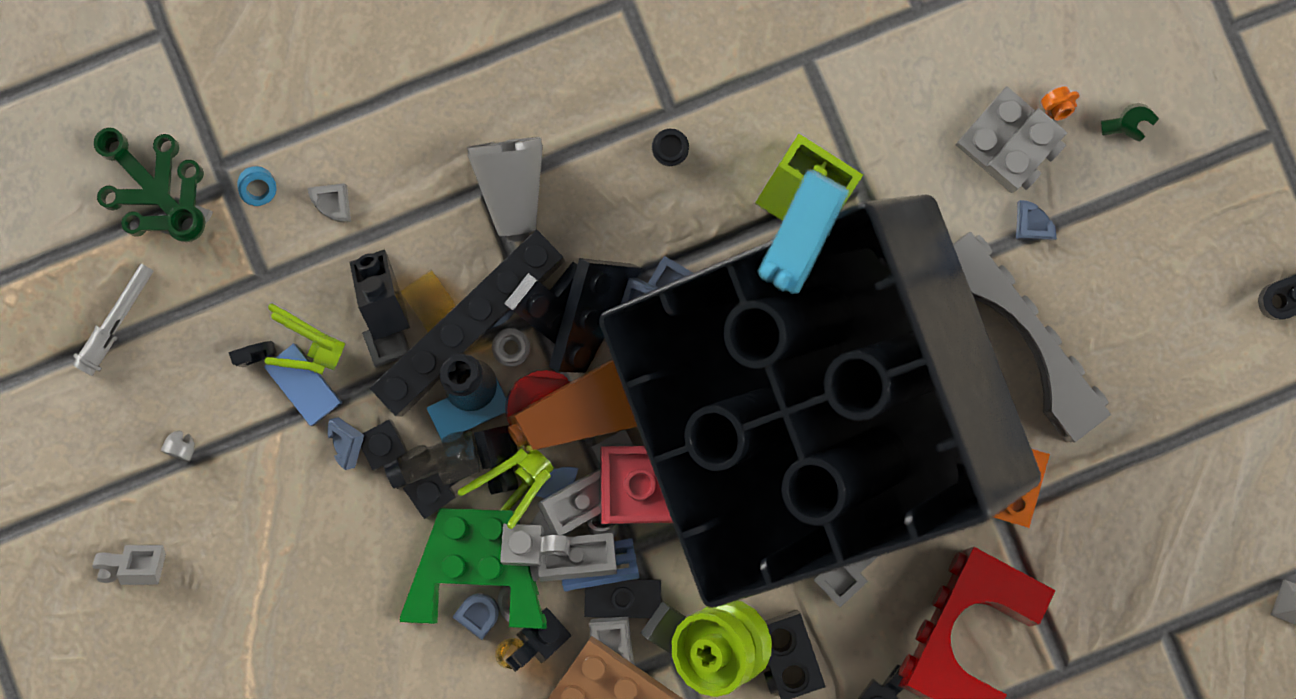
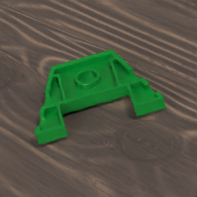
(468, 551)

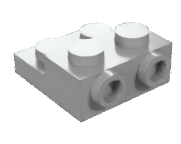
(1012, 141)

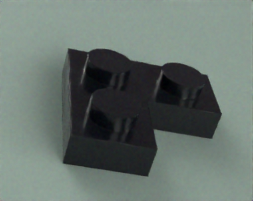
(540, 305)

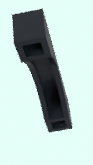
(464, 325)

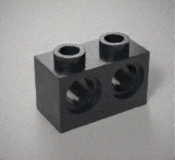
(796, 652)

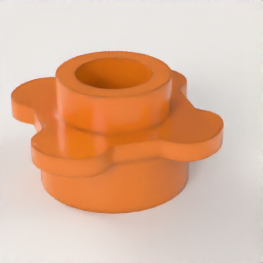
(1060, 103)

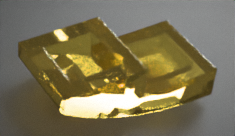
(428, 299)

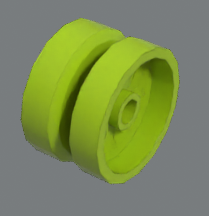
(721, 648)

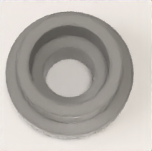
(499, 344)

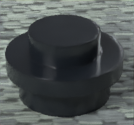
(670, 147)

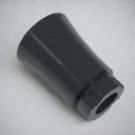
(477, 389)

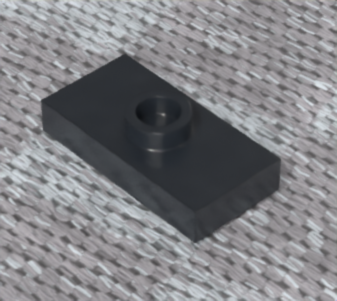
(625, 598)

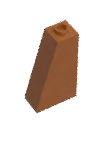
(576, 411)

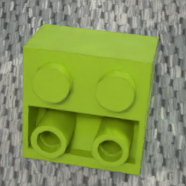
(790, 172)

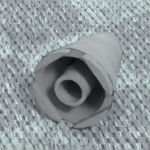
(510, 183)

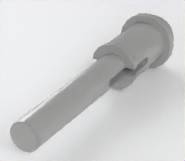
(103, 337)

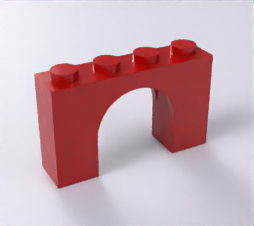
(974, 580)

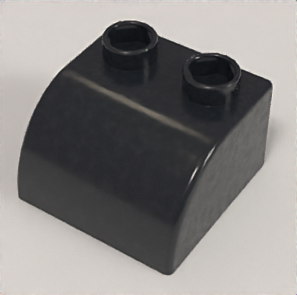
(822, 414)

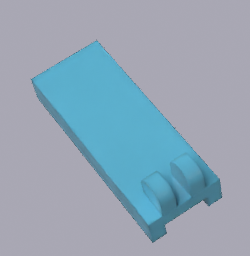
(803, 232)

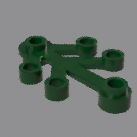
(155, 189)

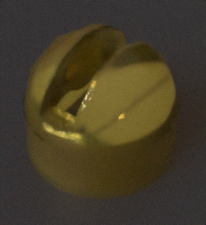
(502, 649)

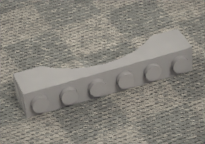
(1067, 397)

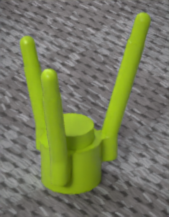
(324, 348)
(532, 471)

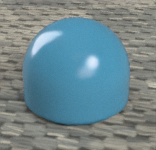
(256, 173)

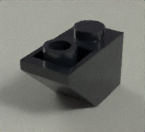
(379, 295)

